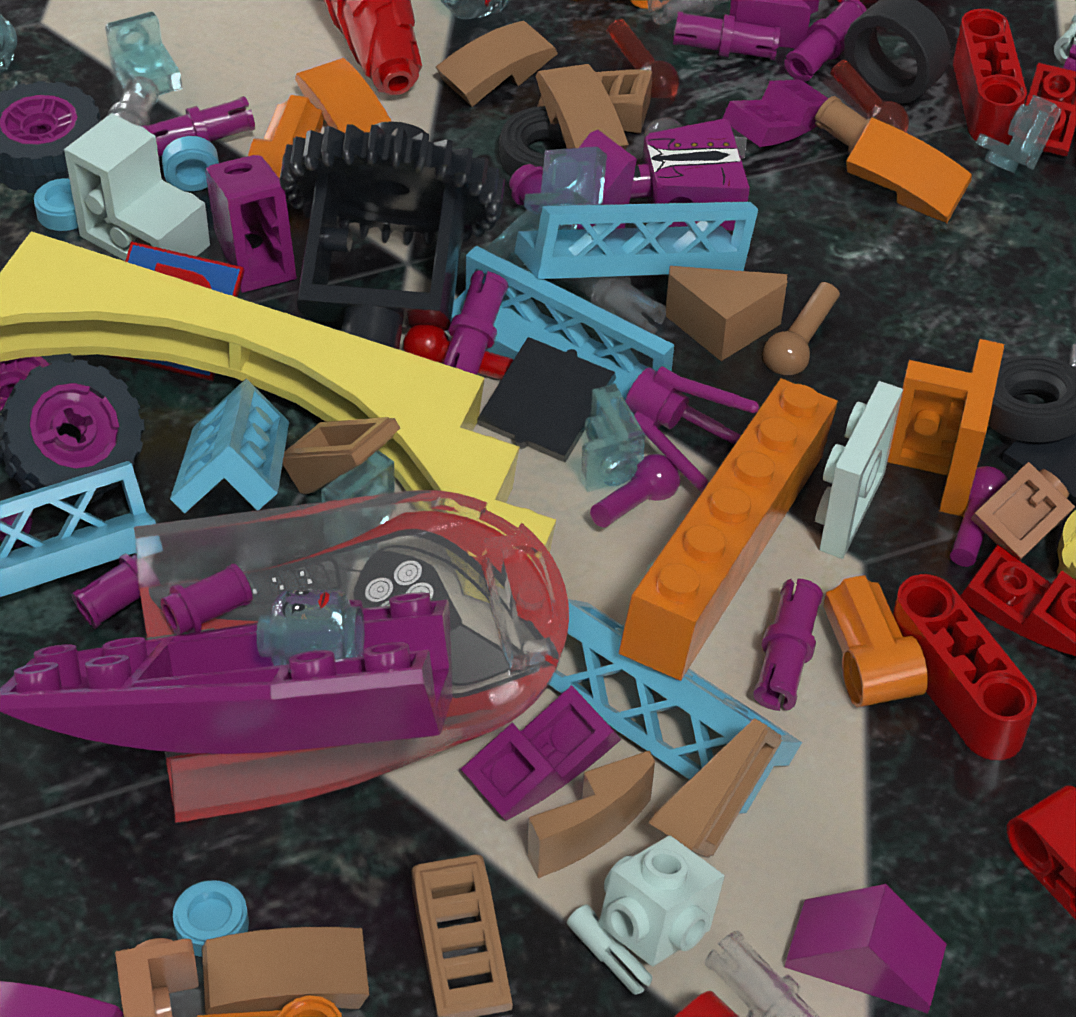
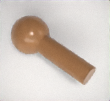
(789, 350)

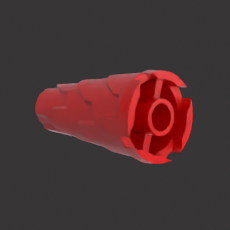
(380, 40)

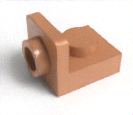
(1024, 510)
(152, 973)

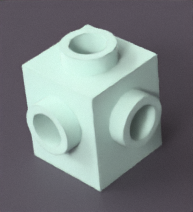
(660, 900)

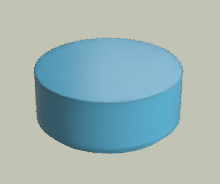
(186, 162)
(56, 205)
(209, 912)

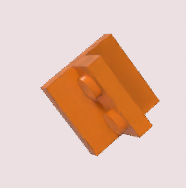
(946, 421)

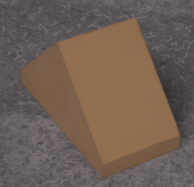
(724, 306)

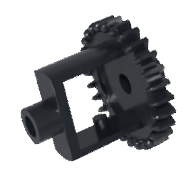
(388, 183)

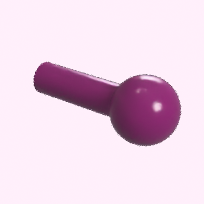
(654, 480)
(970, 536)

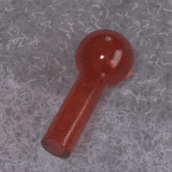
(664, 77)
(867, 99)

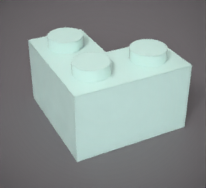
(122, 193)

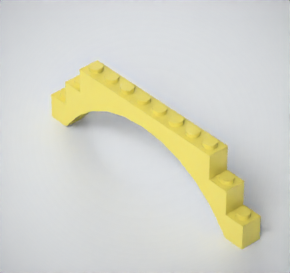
(90, 304)

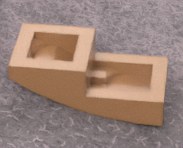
(504, 53)
(579, 104)
(609, 803)
(278, 965)

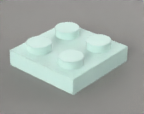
(857, 468)

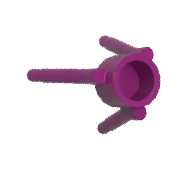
(658, 401)

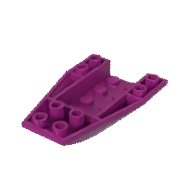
(223, 698)

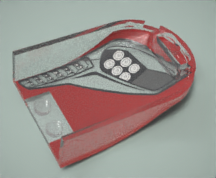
(503, 621)

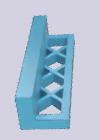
(639, 250)
(522, 319)
(237, 442)
(71, 549)
(693, 694)

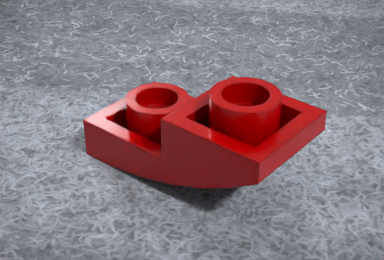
(1058, 87)
(1025, 601)

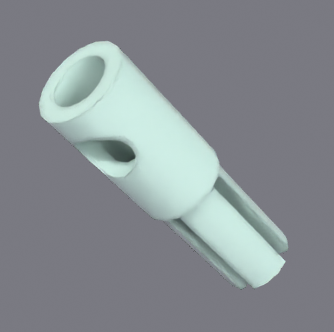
(604, 946)

